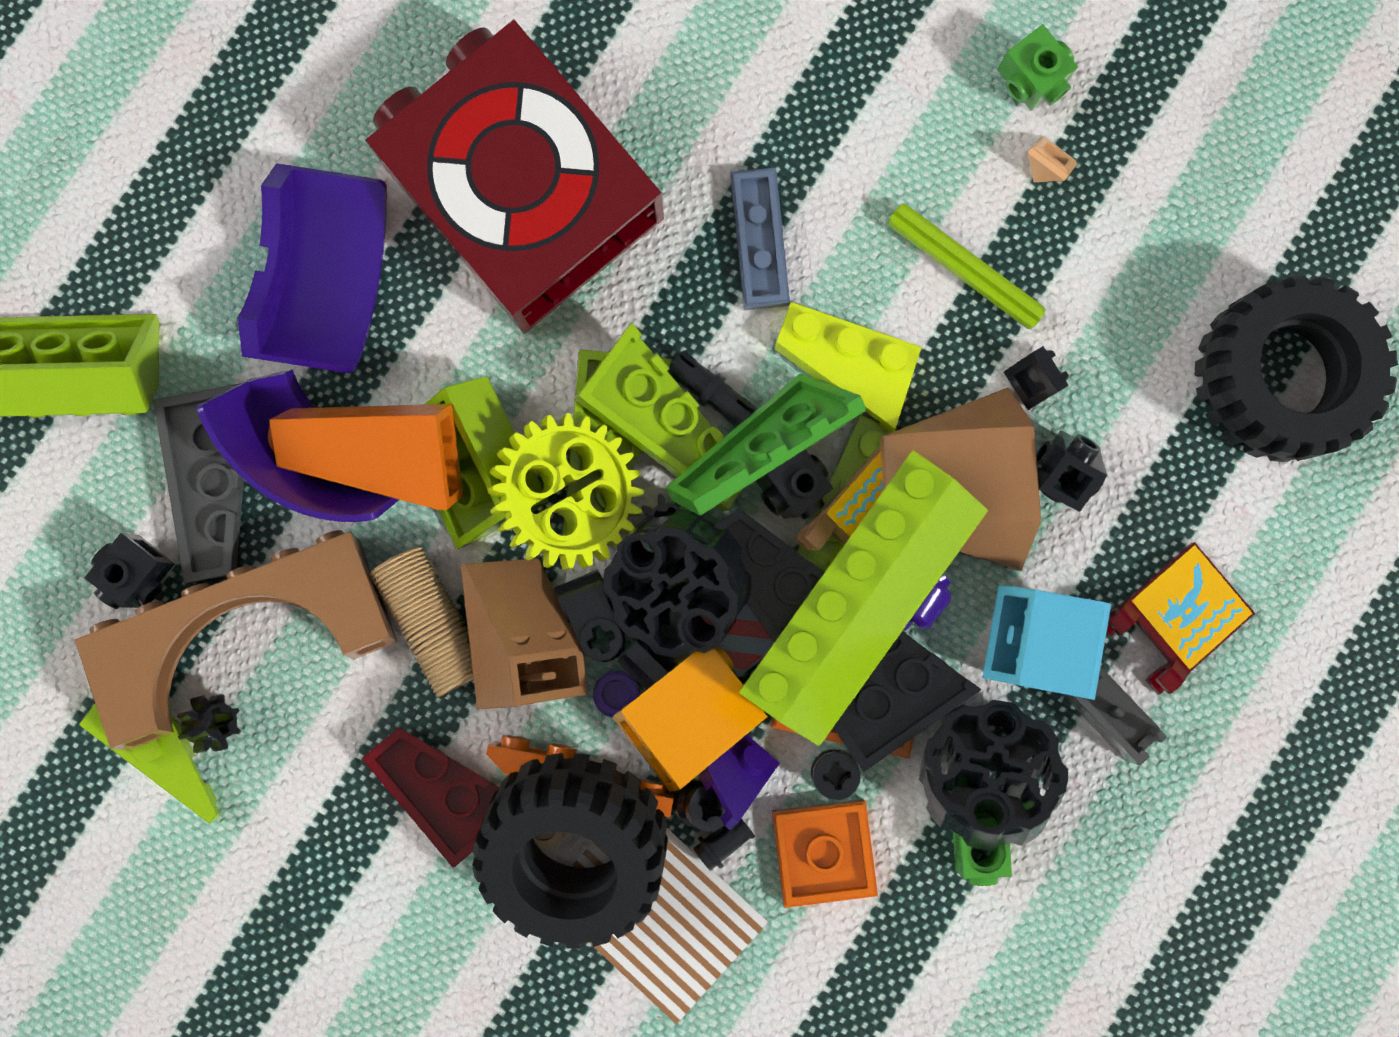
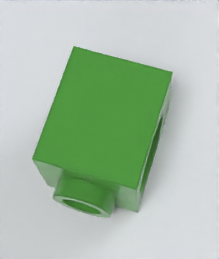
(984, 871)

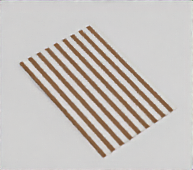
(688, 934)

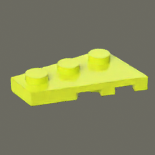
(851, 359)

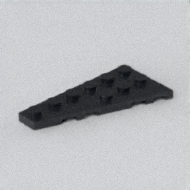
(906, 688)

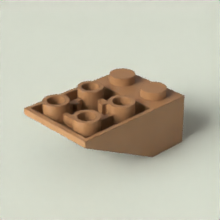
(519, 636)

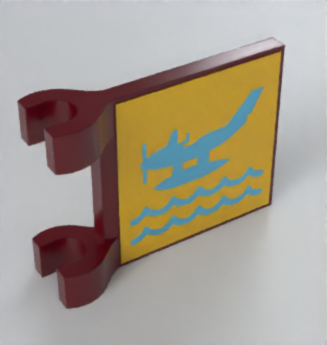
(1184, 613)

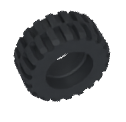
(1353, 359)
(563, 900)

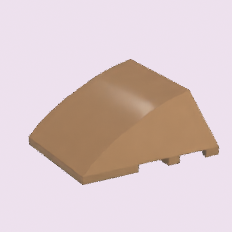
(993, 456)

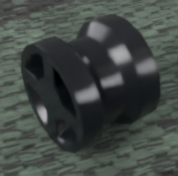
(825, 766)
(692, 810)

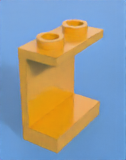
(689, 717)

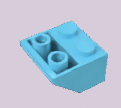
(1047, 641)

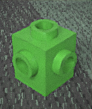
(1038, 69)

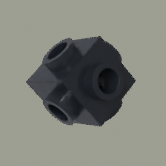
(1070, 469)
(796, 487)
(128, 572)

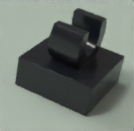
(1036, 377)

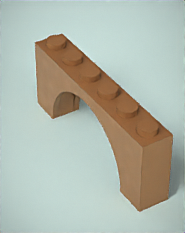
(136, 658)

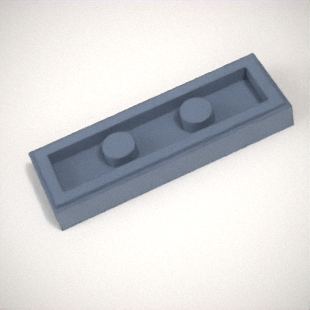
(759, 239)

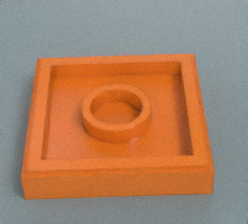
(824, 853)

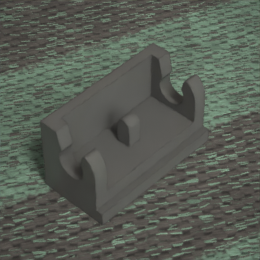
(1118, 720)

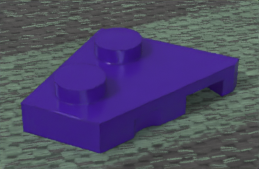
(739, 777)

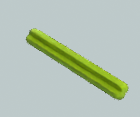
(966, 266)

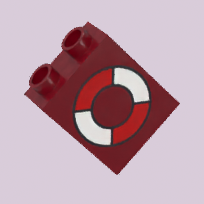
(515, 172)

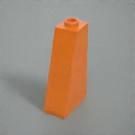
(378, 449)

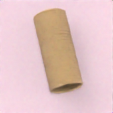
(425, 608)

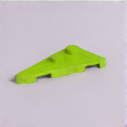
(167, 764)

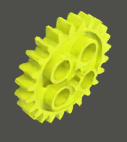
(545, 454)

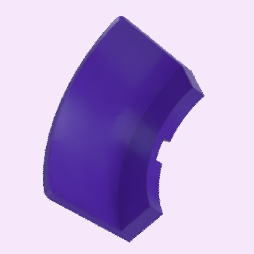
(319, 269)
(239, 430)

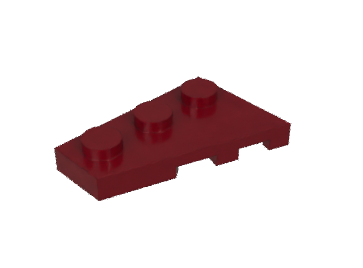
(434, 791)

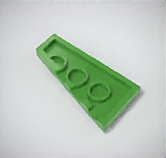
(766, 439)

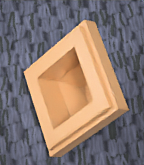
(1049, 162)

